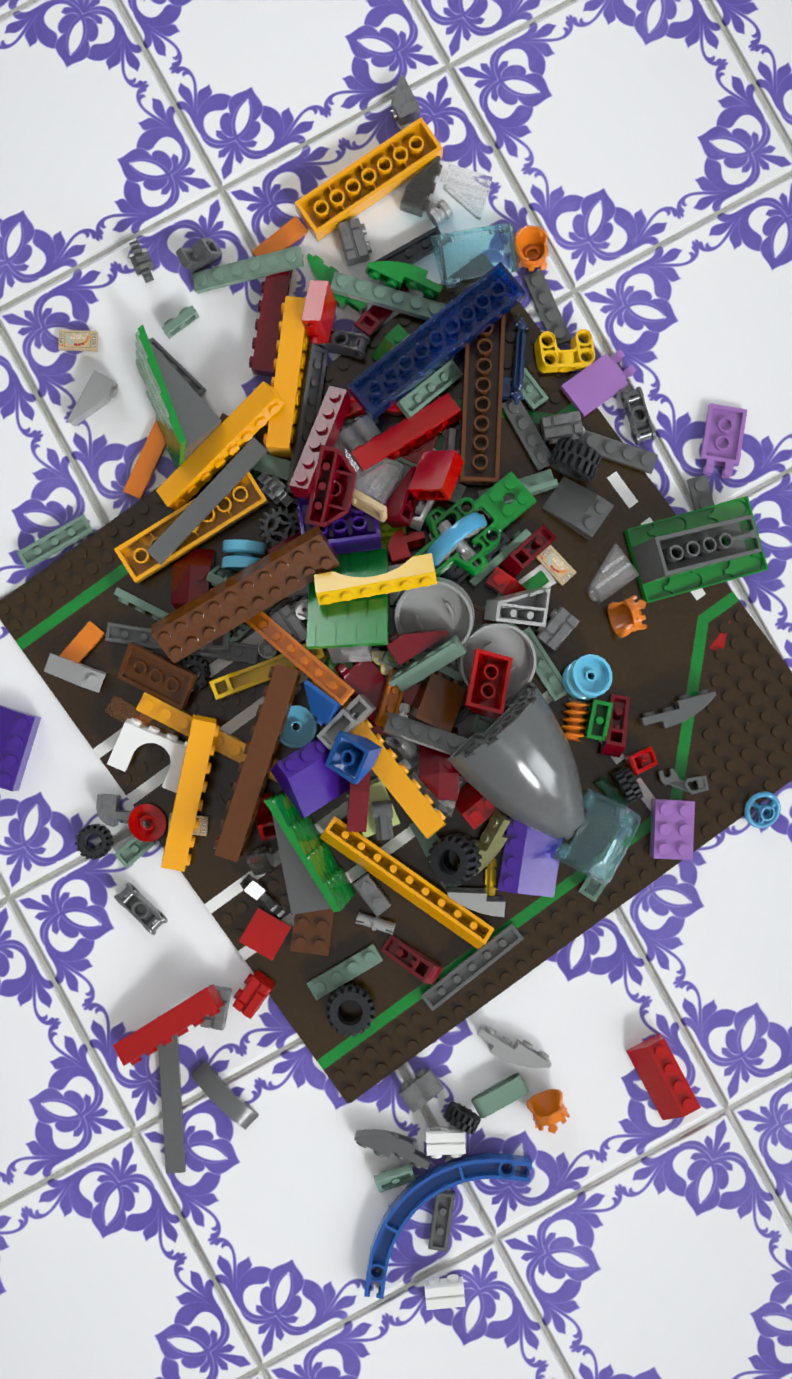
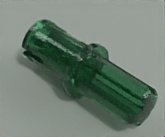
(610, 792)

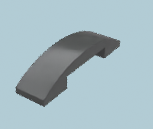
(223, 1096)

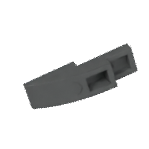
(685, 708)
(386, 1141)

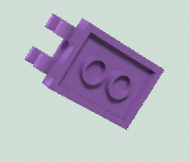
(597, 383)
(722, 438)

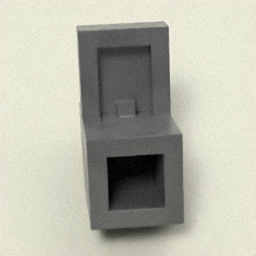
(199, 256)
(108, 810)

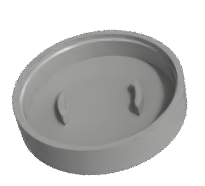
(436, 607)
(502, 640)

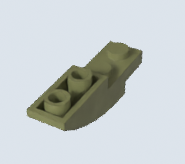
(492, 838)

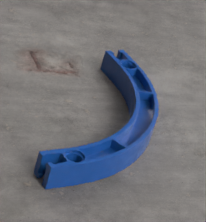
(426, 1187)

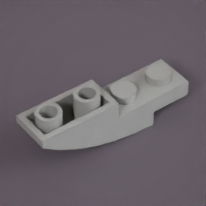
(519, 1053)

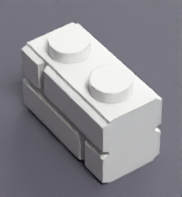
(445, 1142)
(444, 1292)

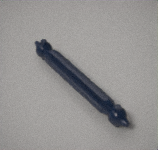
(519, 359)

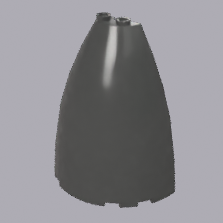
(526, 766)

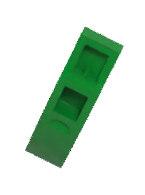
(324, 273)
(397, 273)

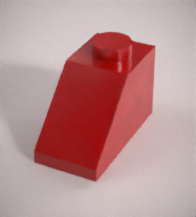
(503, 583)

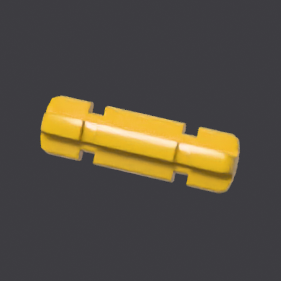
(490, 878)

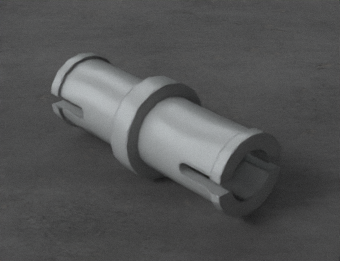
(375, 923)

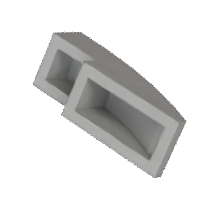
(346, 720)
(477, 900)

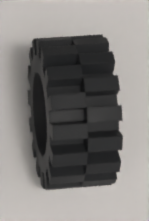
(202, 665)
(627, 785)
(83, 836)
(462, 1118)

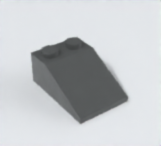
(578, 507)

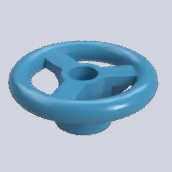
(770, 815)

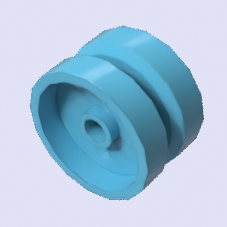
(244, 553)
(587, 677)
(307, 731)

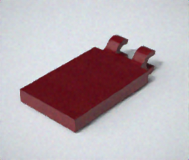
(365, 680)

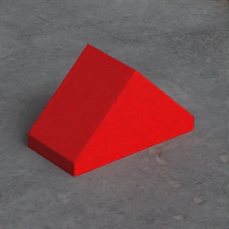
(641, 760)

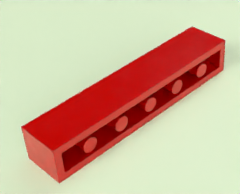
(409, 433)
(168, 1025)

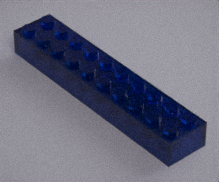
(436, 341)

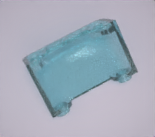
(473, 252)
(602, 839)

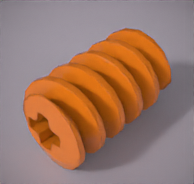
(574, 720)

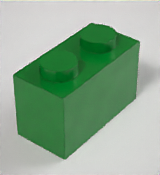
(598, 720)

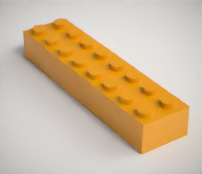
(368, 179)
(288, 379)
(239, 503)

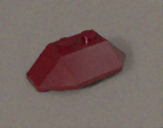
(331, 487)
(190, 576)
(438, 772)

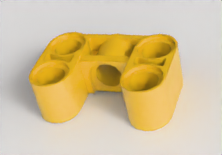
(564, 360)

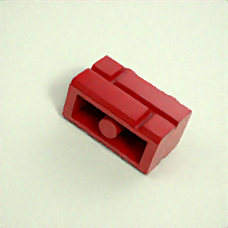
(253, 994)

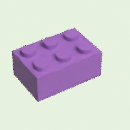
(672, 829)

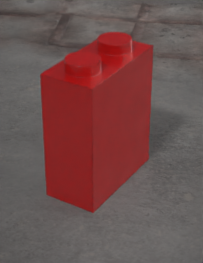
(319, 311)
(436, 475)

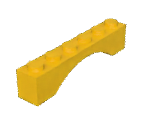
(415, 573)
(252, 676)

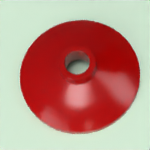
(154, 818)

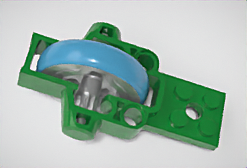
(472, 528)

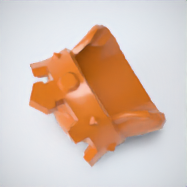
(531, 247)
(627, 616)
(548, 1109)

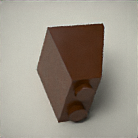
(438, 701)

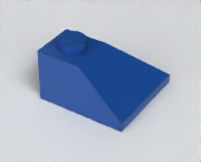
(320, 704)
(352, 756)

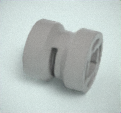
(439, 213)
(266, 651)

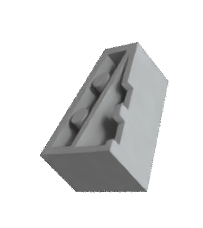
(522, 607)

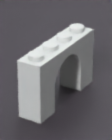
(136, 734)

